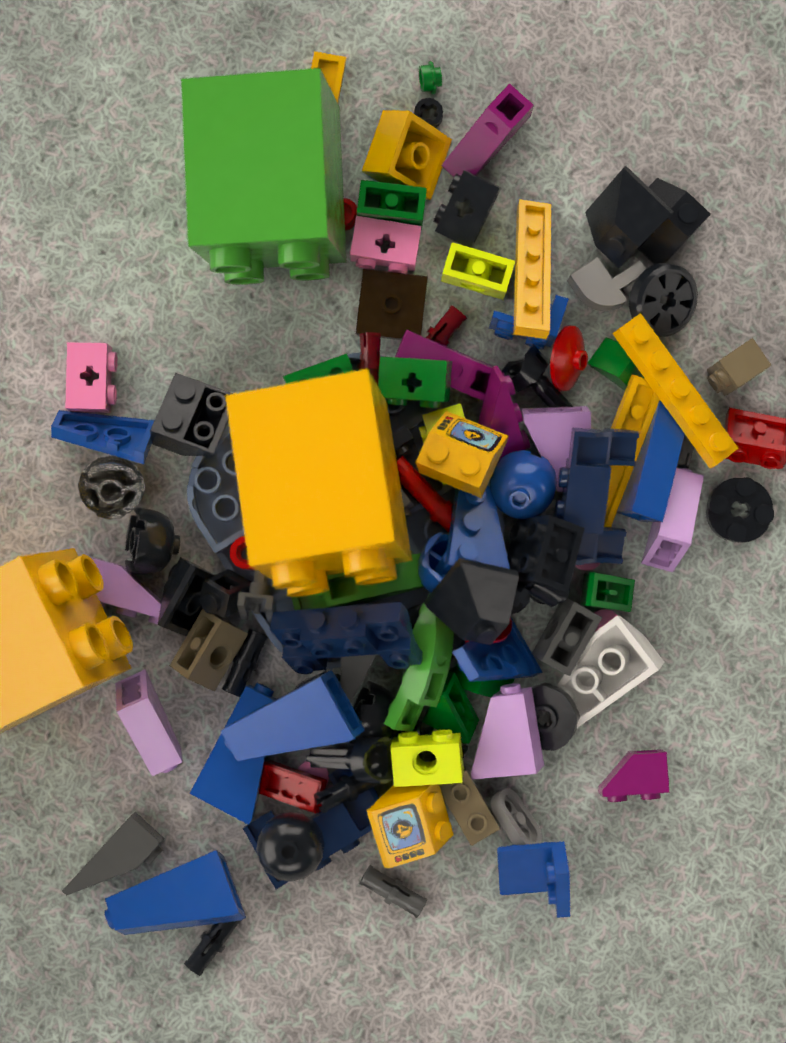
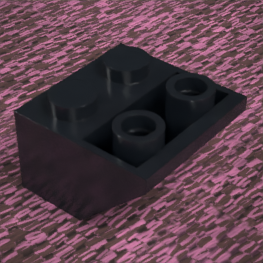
(190, 418)

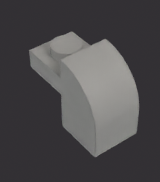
(597, 287)

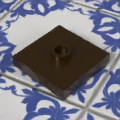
(391, 303)

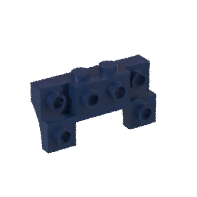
(587, 486)
(346, 631)
(339, 825)

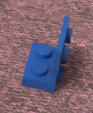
(504, 324)
(536, 869)

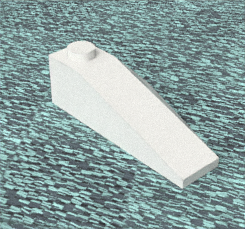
(608, 668)

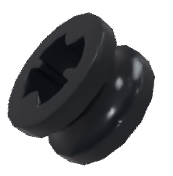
(427, 104)

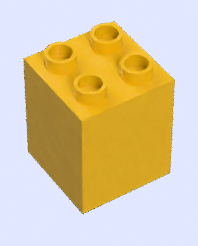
(319, 482)
(54, 634)

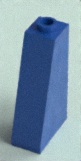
(654, 470)
(299, 720)
(233, 783)
(180, 898)

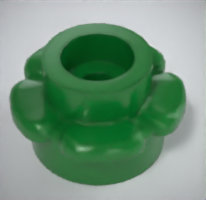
(429, 77)

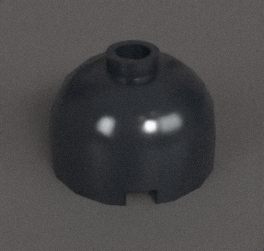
(150, 542)
(372, 710)
(290, 846)

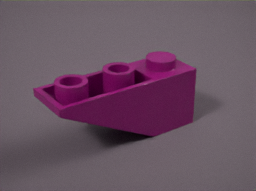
(490, 132)
(467, 373)
(502, 414)

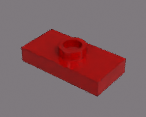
(291, 786)

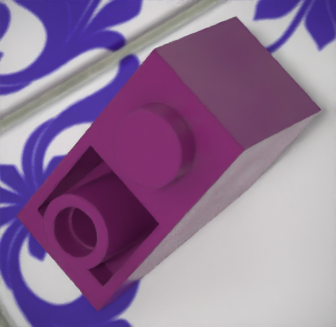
(637, 774)

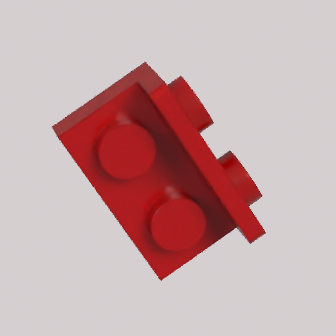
(758, 438)

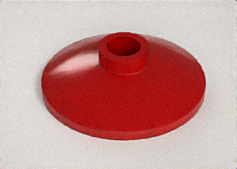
(567, 358)

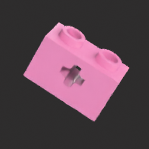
(369, 236)
(81, 361)

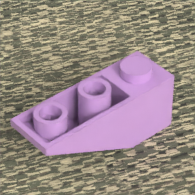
(126, 592)

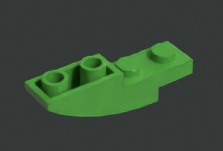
(345, 592)
(423, 682)

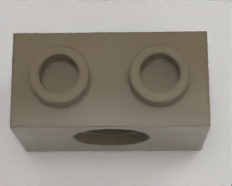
(737, 368)
(208, 650)
(469, 809)

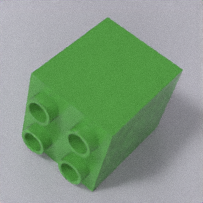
(264, 174)

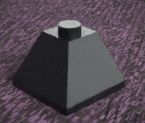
(625, 217)
(679, 226)
(181, 597)
(475, 600)

